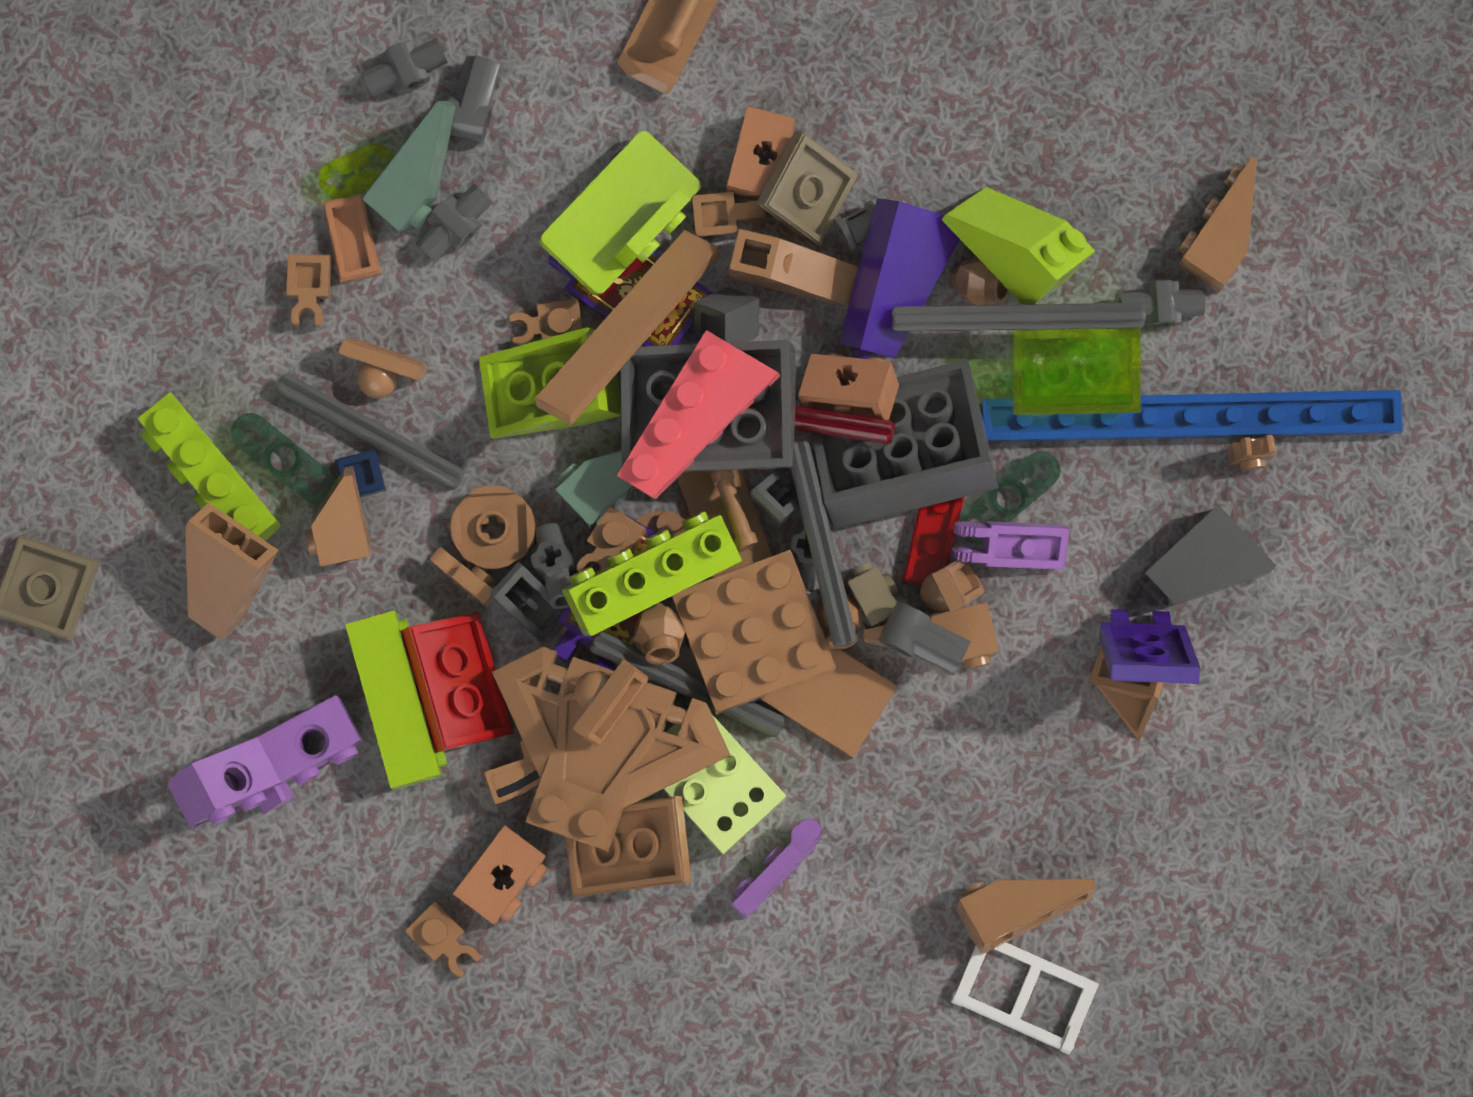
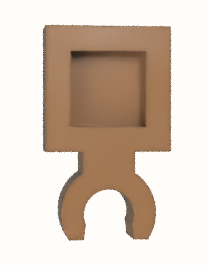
(308, 281)
(552, 320)
(1252, 452)
(610, 536)
(474, 582)
(438, 935)

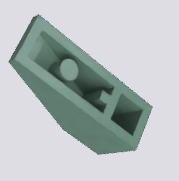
(414, 174)
(593, 487)

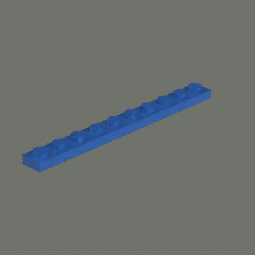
(1208, 417)

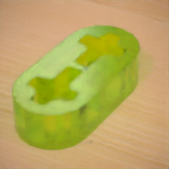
(353, 162)

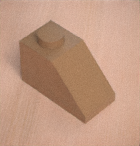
(339, 524)

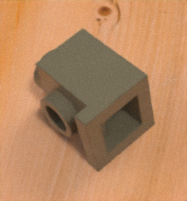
(873, 594)

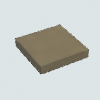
(807, 188)
(46, 587)

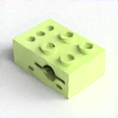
(728, 795)

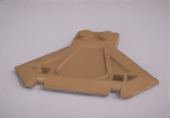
(590, 785)

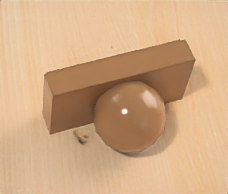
(381, 367)
(951, 587)
(605, 699)

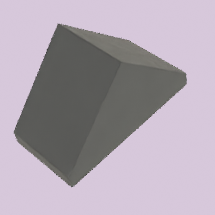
(777, 496)
(527, 602)

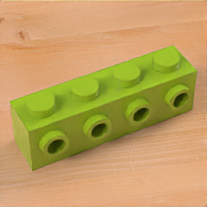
(204, 466)
(650, 574)
(394, 700)

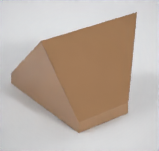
(1130, 699)

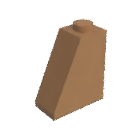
(223, 569)

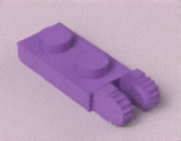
(1014, 544)
(779, 866)

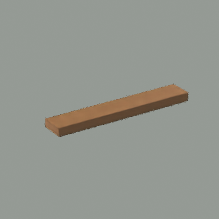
(627, 327)

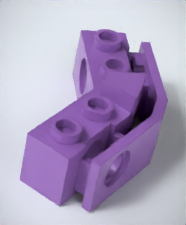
(265, 766)

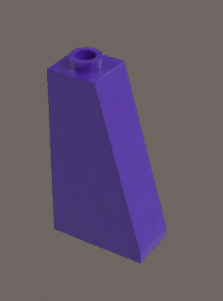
(897, 268)

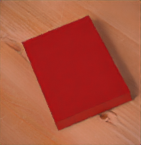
(457, 681)

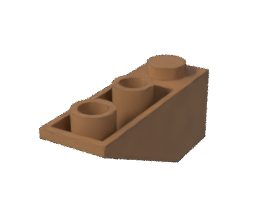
(1225, 237)
(791, 268)

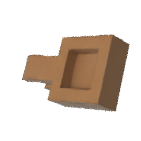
(718, 214)

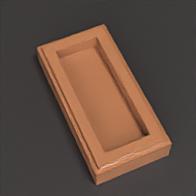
(351, 238)

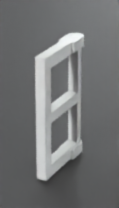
(1014, 1021)

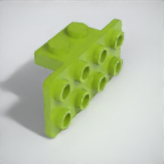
(621, 214)

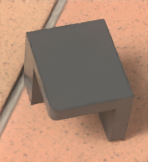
(727, 315)

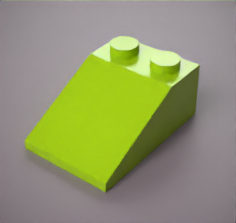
(1019, 243)
(520, 373)

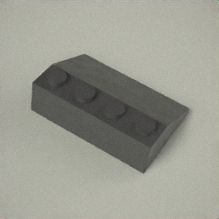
(753, 440)
(933, 458)

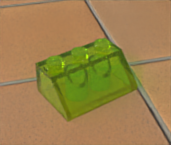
(1075, 371)

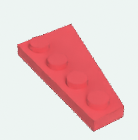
(702, 401)

